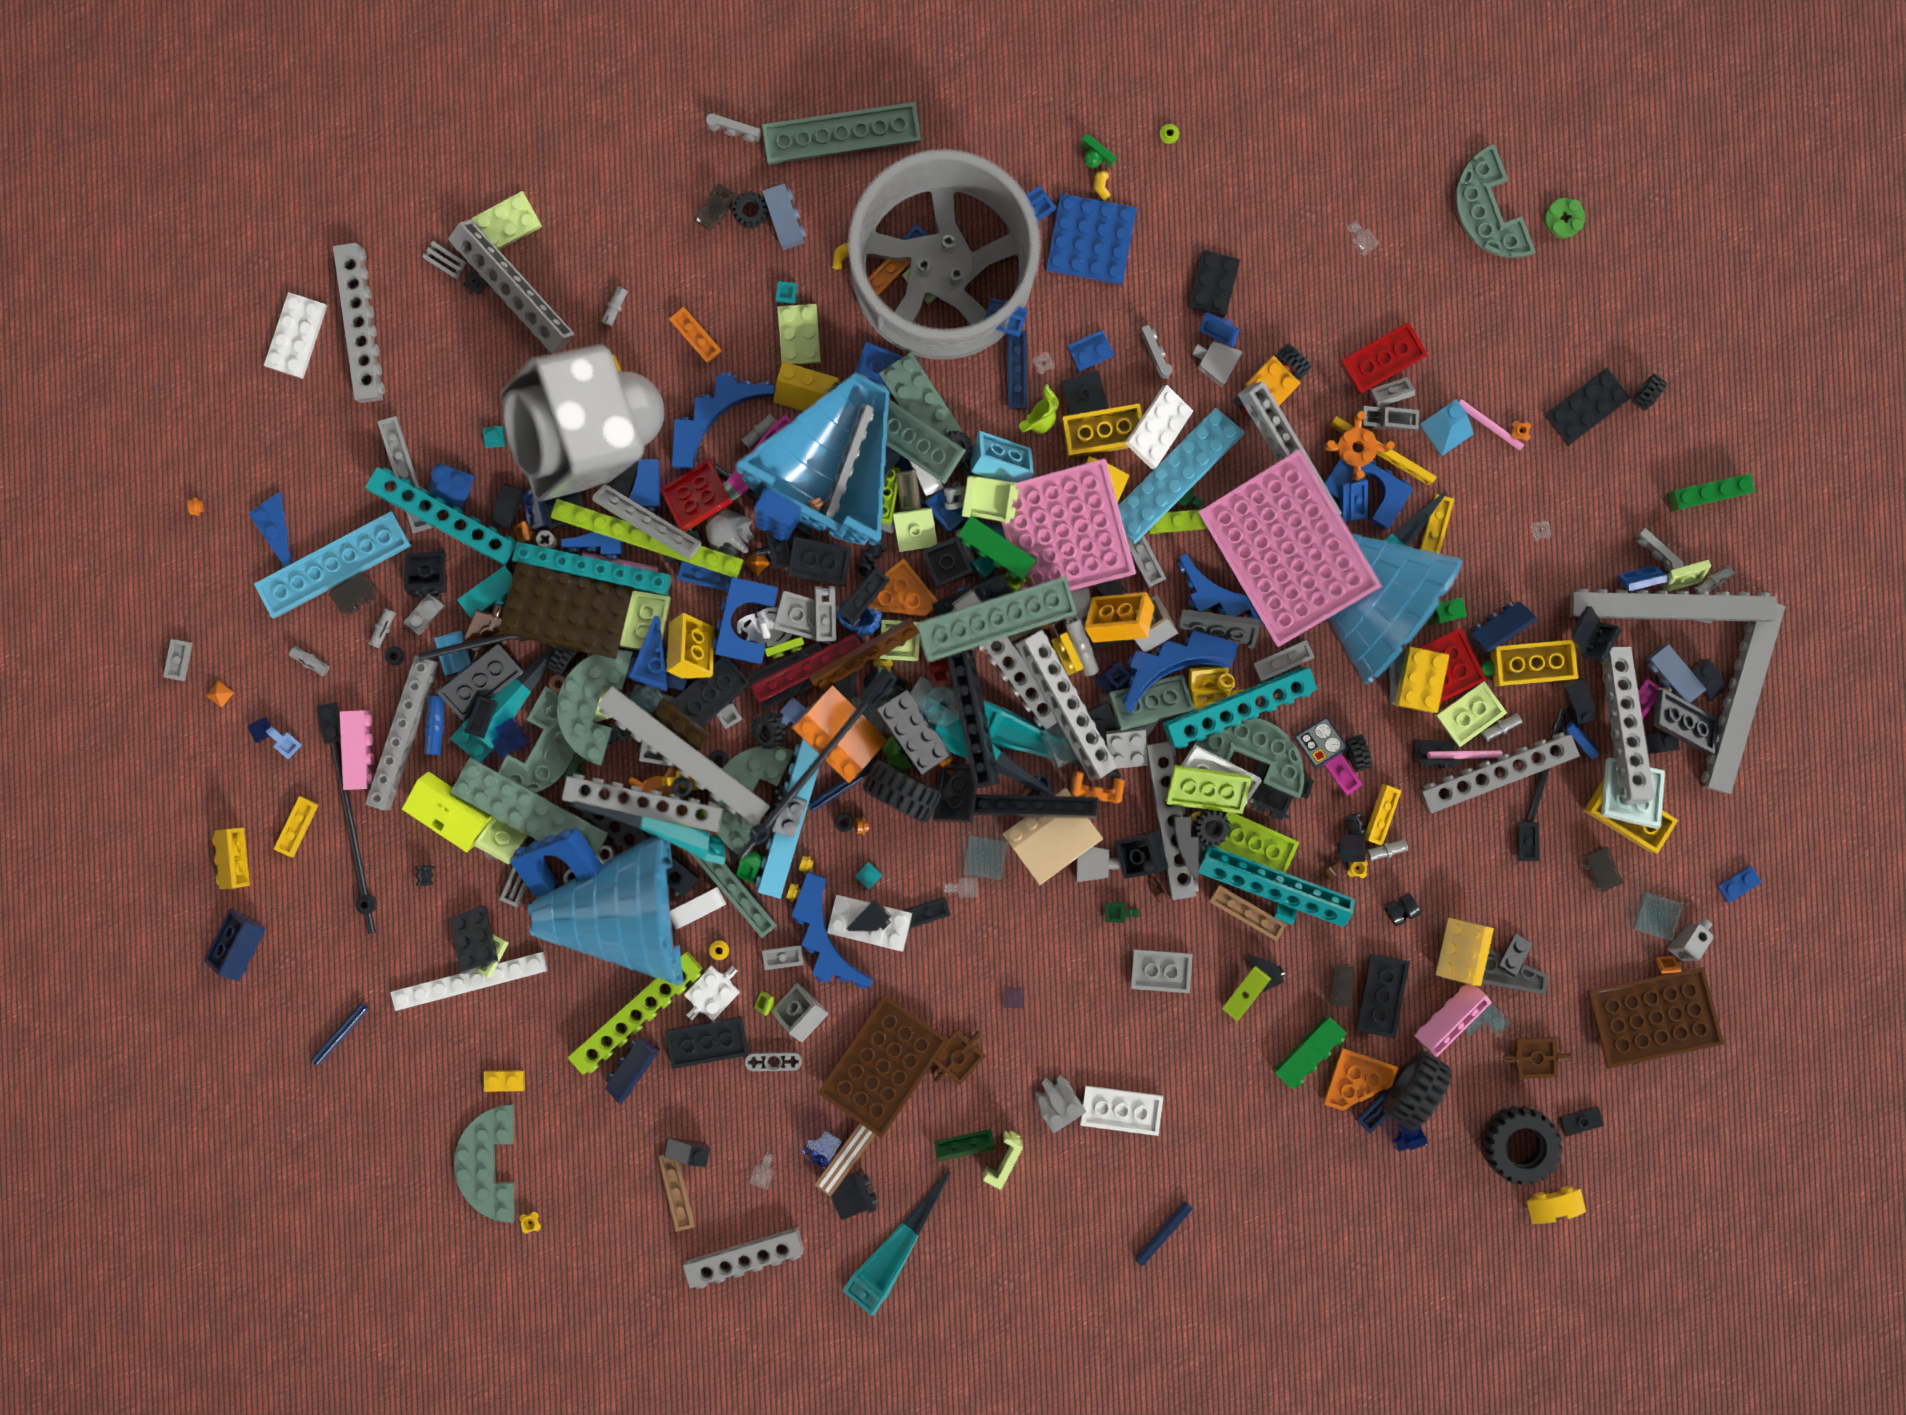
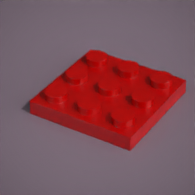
(696, 495)
(1462, 668)

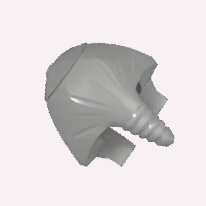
(728, 527)

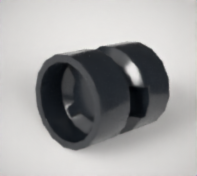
(1402, 909)

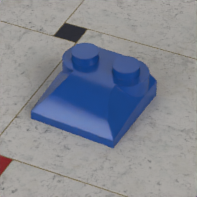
(450, 485)

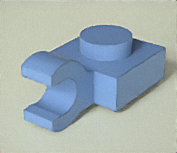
(792, 711)
(284, 743)

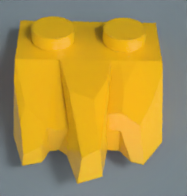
(1203, 685)

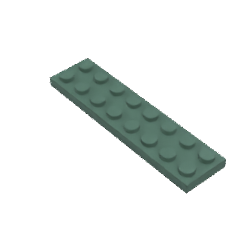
(841, 133)
(996, 618)
(520, 806)

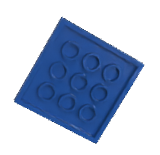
(1091, 239)

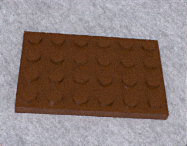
(1655, 1017)
(883, 1066)

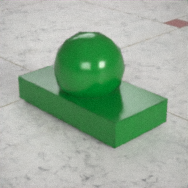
(1096, 153)
(749, 867)

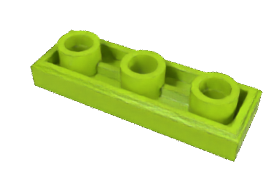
(890, 487)
(1240, 1000)

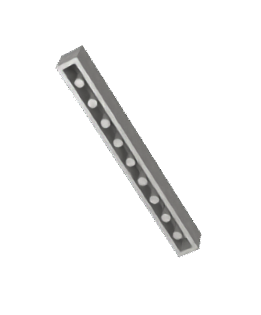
(1675, 606)
(1741, 703)
(680, 753)

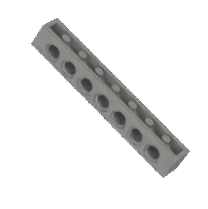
(343, 257)
(511, 286)
(1274, 425)
(1058, 702)
(1045, 718)
(402, 733)
(1633, 733)
(1566, 751)
(1154, 752)
(573, 792)

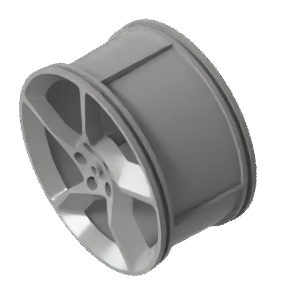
(942, 261)

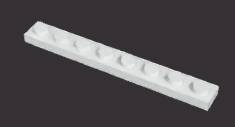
(468, 982)

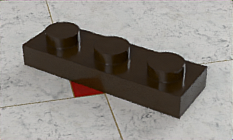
(680, 724)

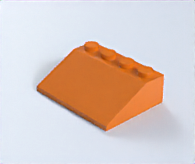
(822, 723)

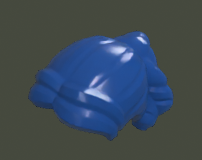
(865, 624)

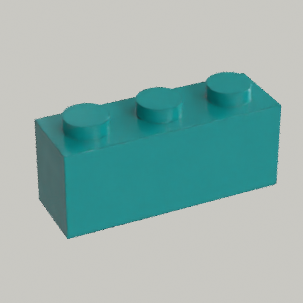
(488, 592)

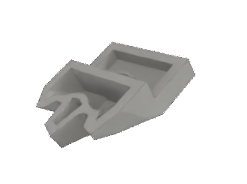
(1058, 1103)

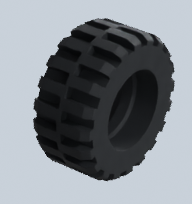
(901, 791)
(1417, 1090)
(1544, 1157)

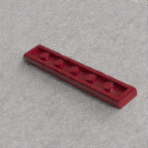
(803, 669)

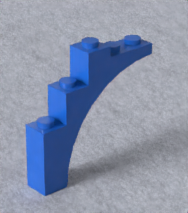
(707, 410)
(645, 493)
(1209, 594)
(1197, 650)
(817, 939)

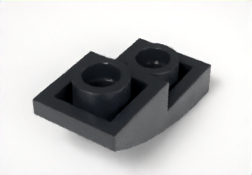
(506, 506)

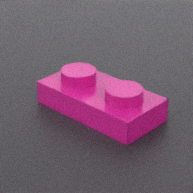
(1647, 695)
(1343, 774)

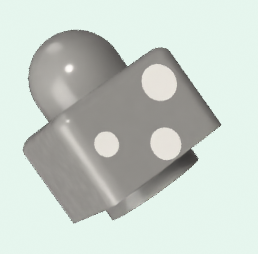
(578, 420)

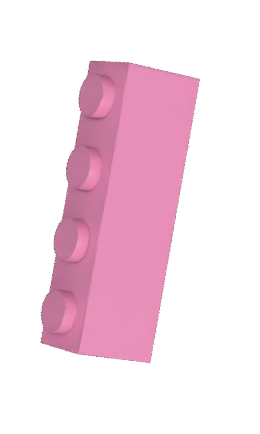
(356, 749)
(1452, 1019)

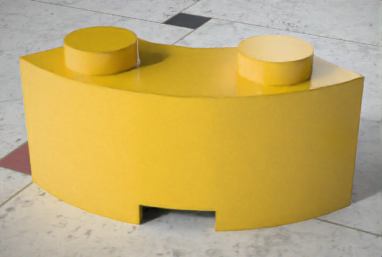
(1547, 1207)

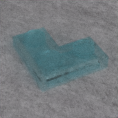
(1492, 1018)

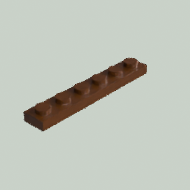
(864, 654)

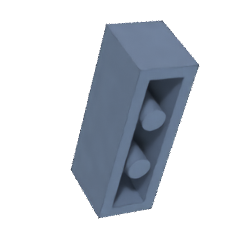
(784, 216)
(1674, 673)

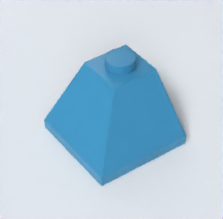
(1448, 427)

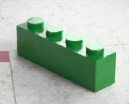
(1710, 492)
(997, 548)
(1309, 1052)

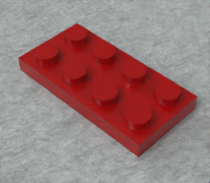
(1384, 358)

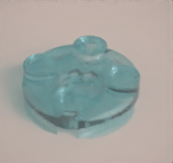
(934, 714)

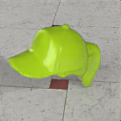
(1043, 414)

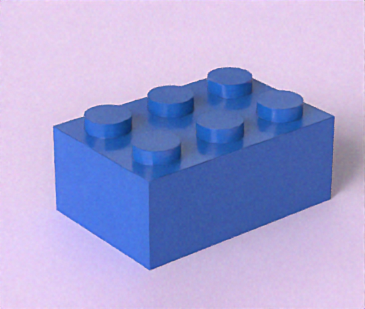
(776, 515)

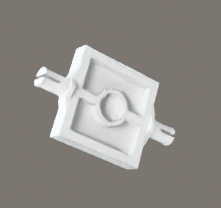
(712, 993)

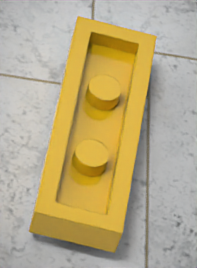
(1382, 814)
(296, 826)

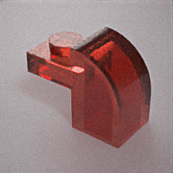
(940, 673)

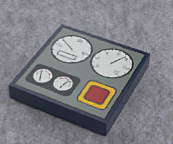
(1321, 743)

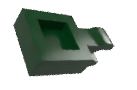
(1192, 500)
(575, 766)
(1116, 912)

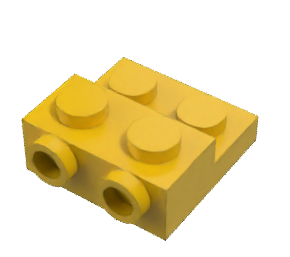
(1066, 653)

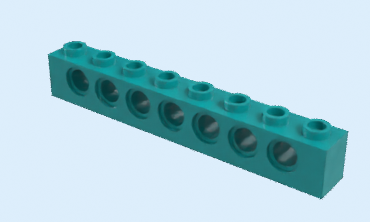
(377, 486)
(602, 570)
(1304, 687)
(1276, 885)

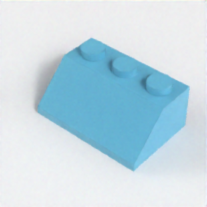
(1001, 459)

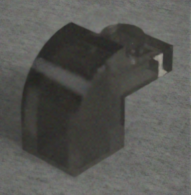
(716, 207)

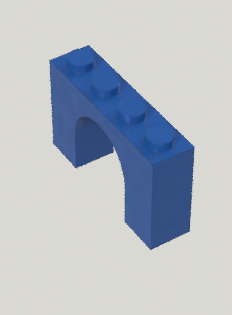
(1393, 491)
(739, 593)
(568, 846)

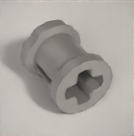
(541, 535)

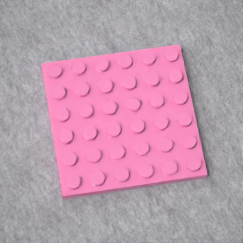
(1071, 527)

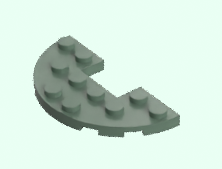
(1480, 213)
(579, 703)
(1263, 743)
(550, 754)
(748, 769)
(476, 1164)

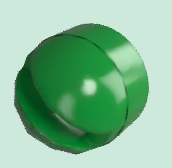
(1488, 668)

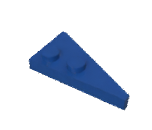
(271, 522)
(650, 662)

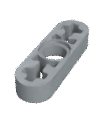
(788, 1066)

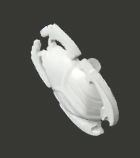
(761, 628)

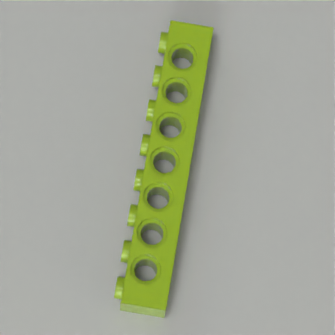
(581, 1058)

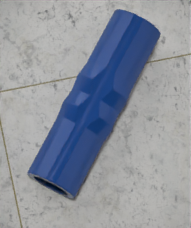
(434, 725)

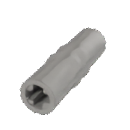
(1082, 646)

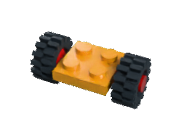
(1279, 375)

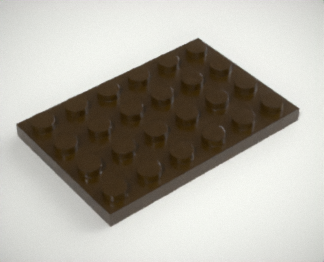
(566, 610)

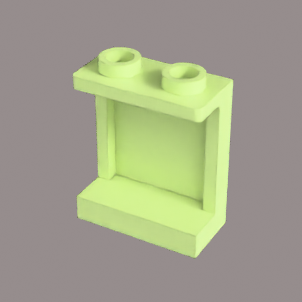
(990, 499)
(998, 1177)

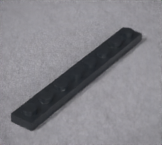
(1037, 806)

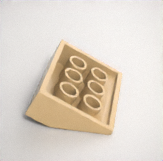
(1051, 842)

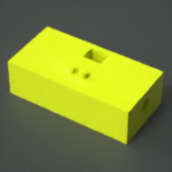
(445, 812)

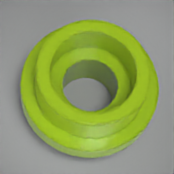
(1169, 139)

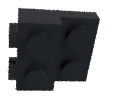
(425, 574)

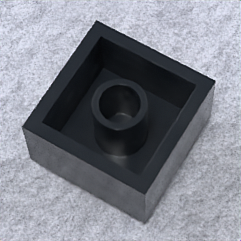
(947, 562)
(1141, 854)

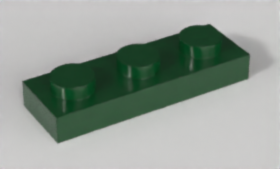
(964, 1145)

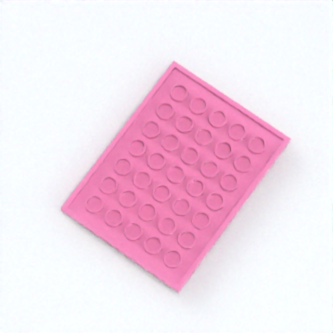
(1289, 548)

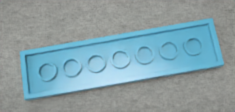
(1177, 474)
(332, 564)

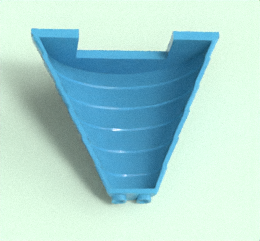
(806, 454)
(1393, 614)
(617, 913)

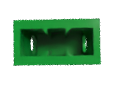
(1448, 611)

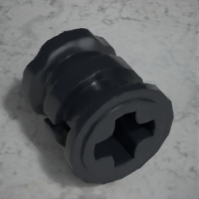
(874, 551)
(1355, 823)
(424, 875)

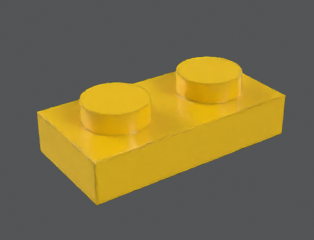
(504, 1080)

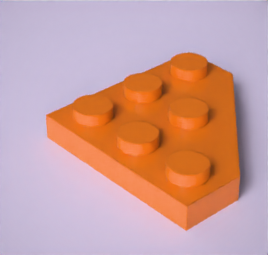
(904, 593)
(1357, 1079)

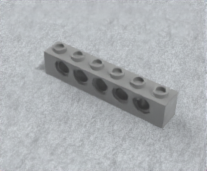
(790, 1238)

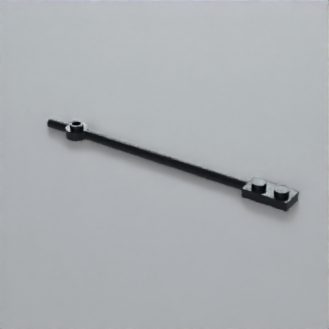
(870, 697)
(330, 727)

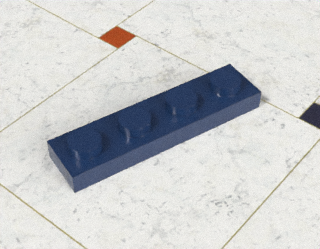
(1017, 371)

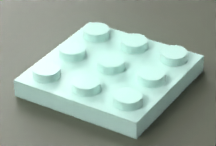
(1642, 814)

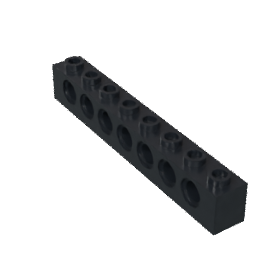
(974, 719)
(688, 877)

